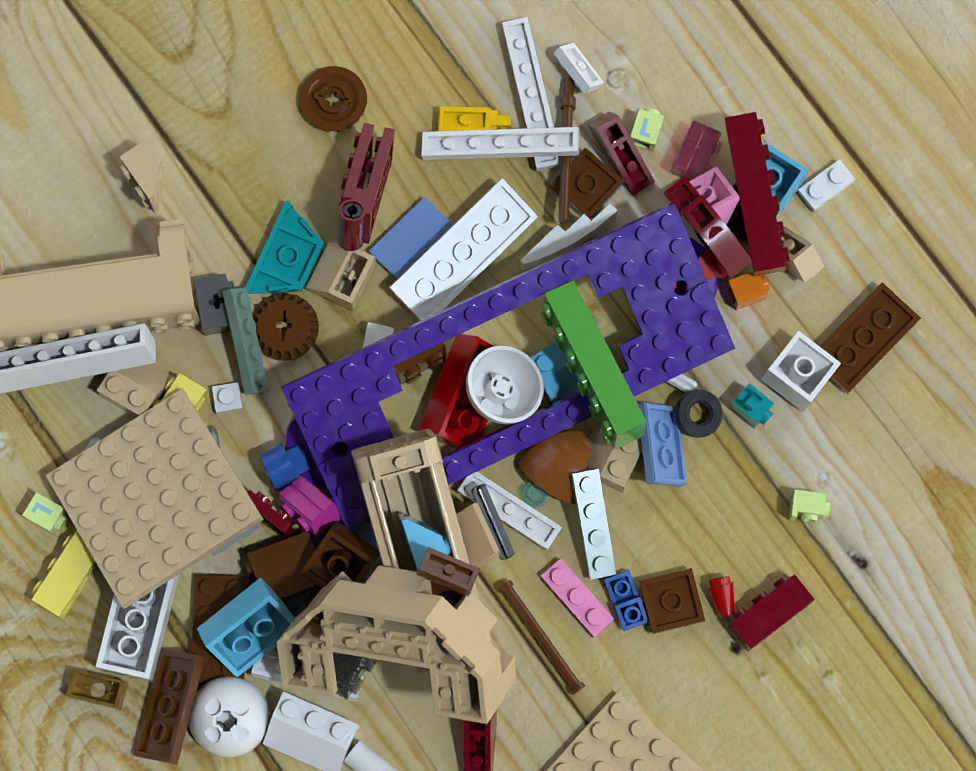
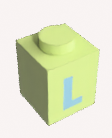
(647, 128)
(45, 514)

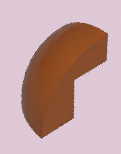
(554, 459)

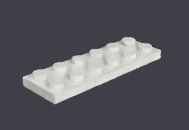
(463, 251)

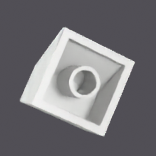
(800, 371)

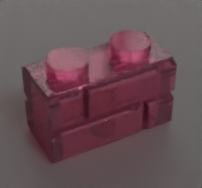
(697, 151)

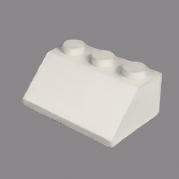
(310, 733)

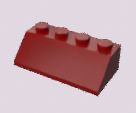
(449, 409)

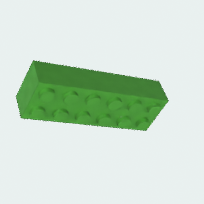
(593, 365)

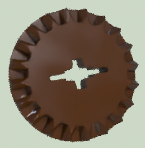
(321, 86)
(298, 338)

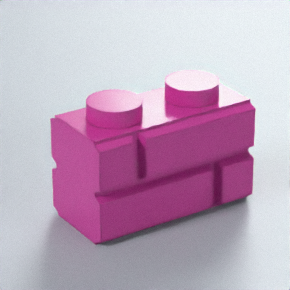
(309, 506)

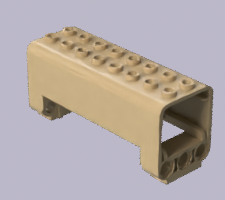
(102, 295)
(410, 479)

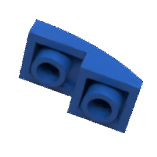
(625, 600)

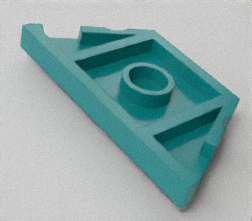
(287, 255)

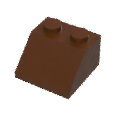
(340, 552)

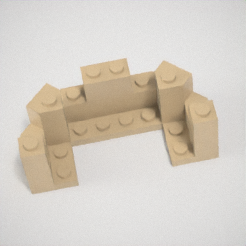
(400, 623)

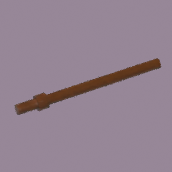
(567, 105)

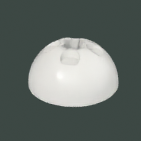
(510, 375)
(229, 701)

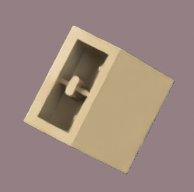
(145, 170)
(342, 275)

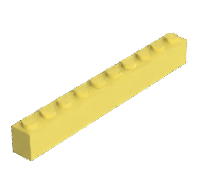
(76, 564)

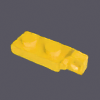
(471, 119)

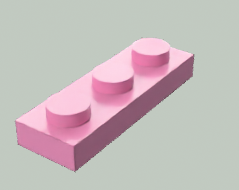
(577, 598)

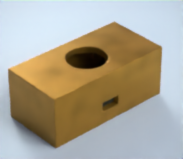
(81, 684)

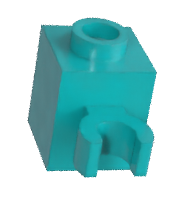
(752, 406)

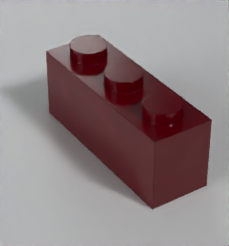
(770, 611)

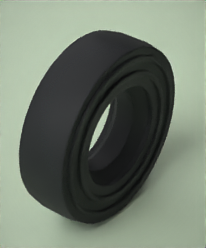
(713, 408)

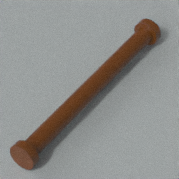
(541, 637)

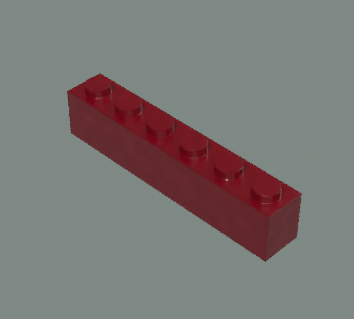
(755, 194)

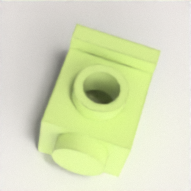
(808, 506)

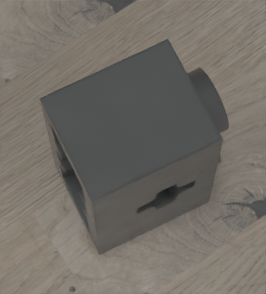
(208, 290)

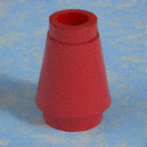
(722, 594)

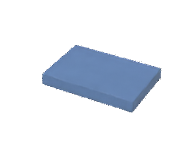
(410, 238)
(662, 446)

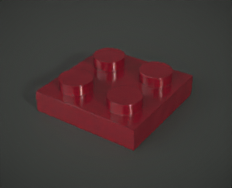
(276, 519)

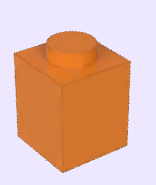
(747, 290)

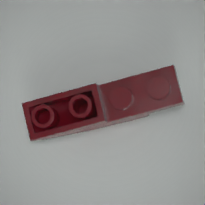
(708, 226)

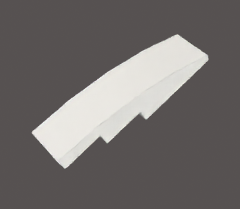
(559, 242)

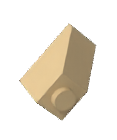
(803, 256)

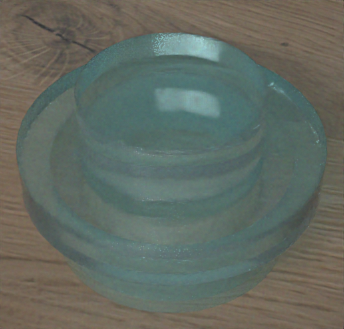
(534, 495)

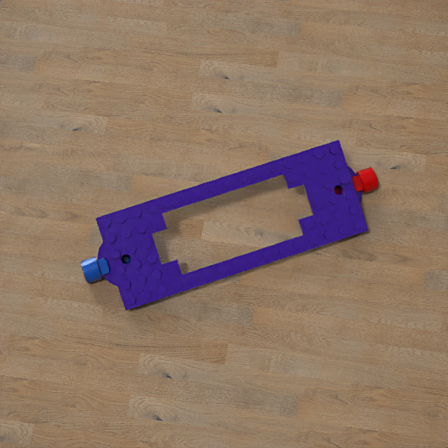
(667, 287)

